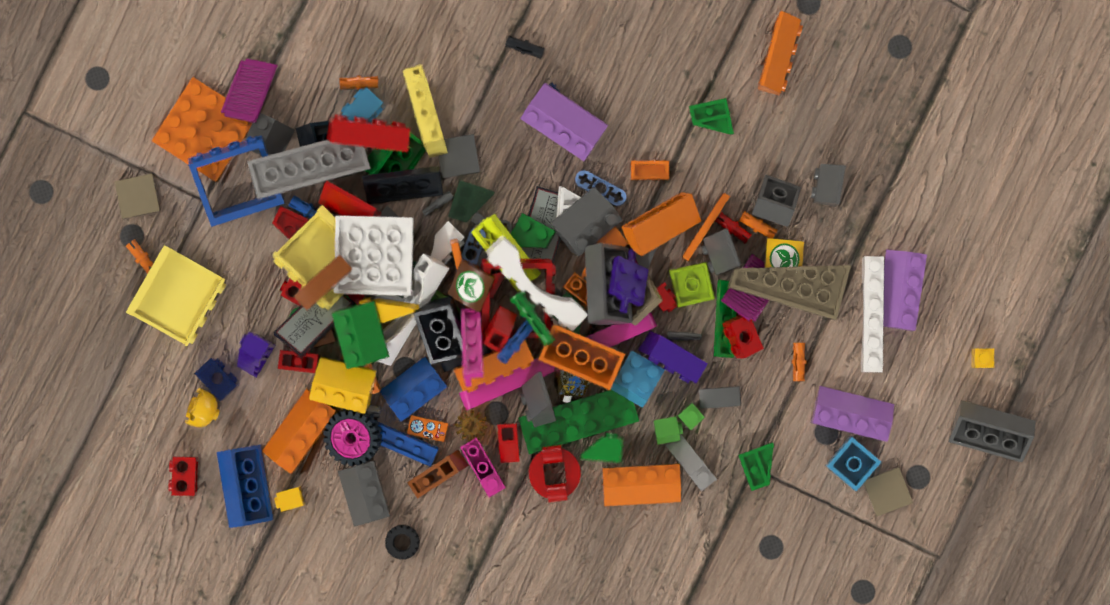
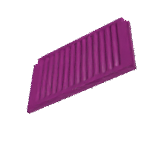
(249, 90)
(743, 303)

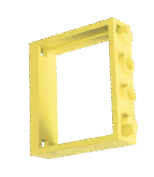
(425, 111)

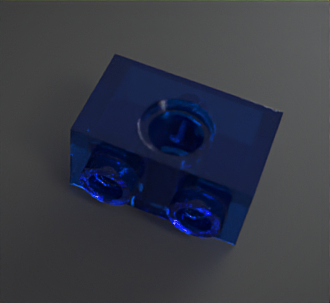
(206, 375)

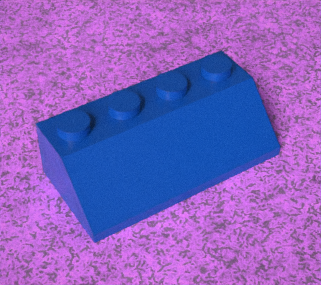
(244, 486)

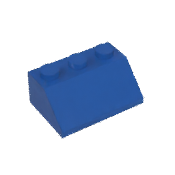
(413, 389)

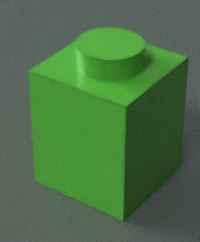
(690, 416)
(667, 430)

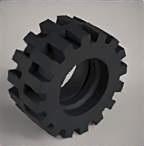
(402, 554)

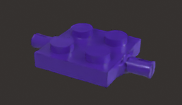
(628, 281)

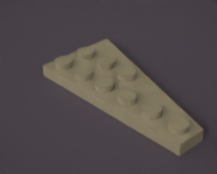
(803, 287)

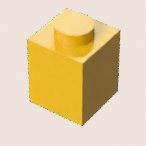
(982, 358)
(289, 499)

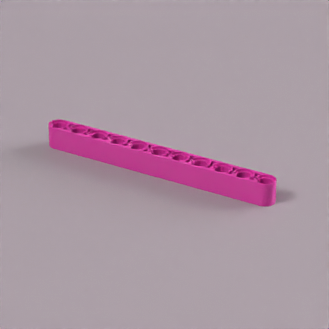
(608, 337)

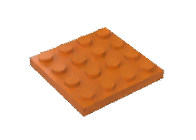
(198, 126)

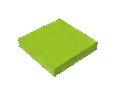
(692, 284)

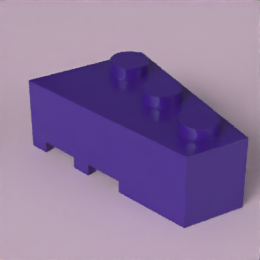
(254, 353)
(672, 357)

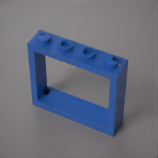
(242, 209)

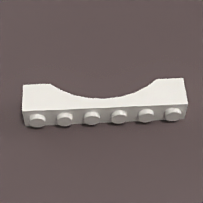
(441, 251)
(427, 278)
(564, 308)
(872, 314)

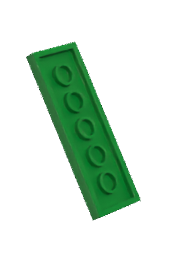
(580, 420)

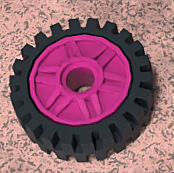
(349, 450)

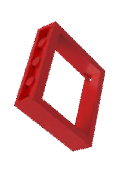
(550, 271)

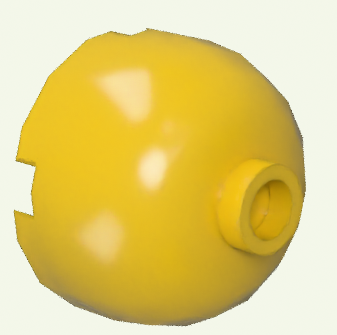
(202, 409)

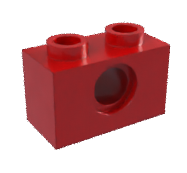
(751, 342)
(291, 361)

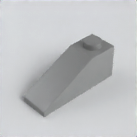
(691, 463)

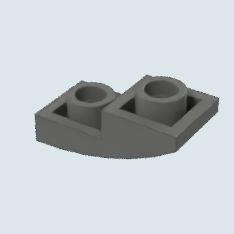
(720, 397)

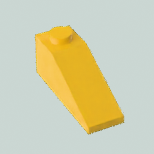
(391, 309)

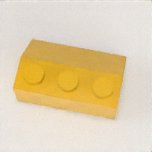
(342, 386)

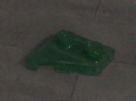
(468, 201)

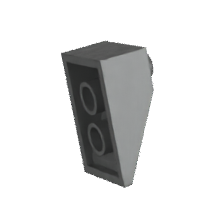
(720, 252)

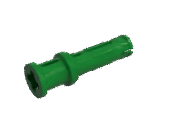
(527, 311)

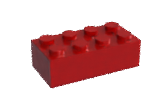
(368, 134)

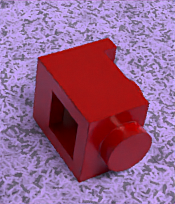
(667, 297)

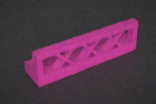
(471, 345)

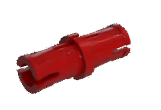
(733, 227)

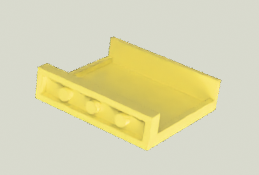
(310, 252)
(176, 295)

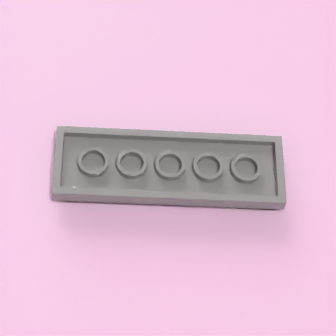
(305, 167)

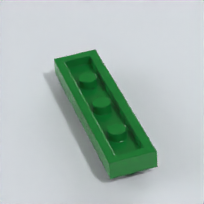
(722, 345)

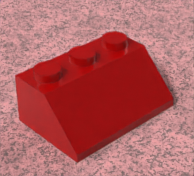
(344, 203)

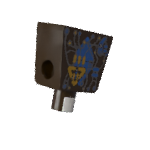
(569, 385)

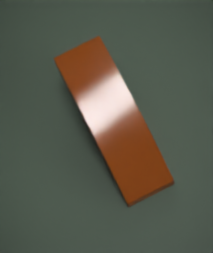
(323, 282)

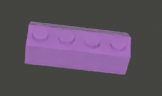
(564, 122)
(902, 288)
(853, 413)

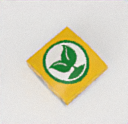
(783, 253)

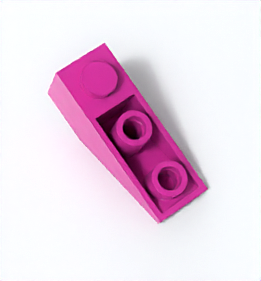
(483, 467)

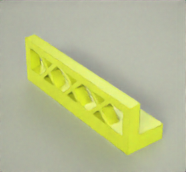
(494, 229)

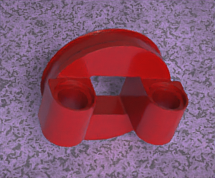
(558, 491)

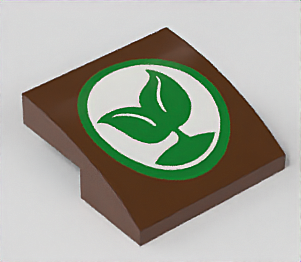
(471, 285)

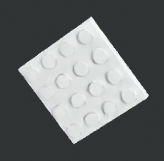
(377, 252)

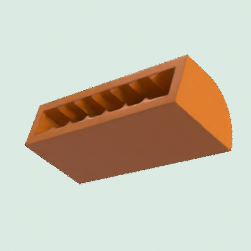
(662, 223)

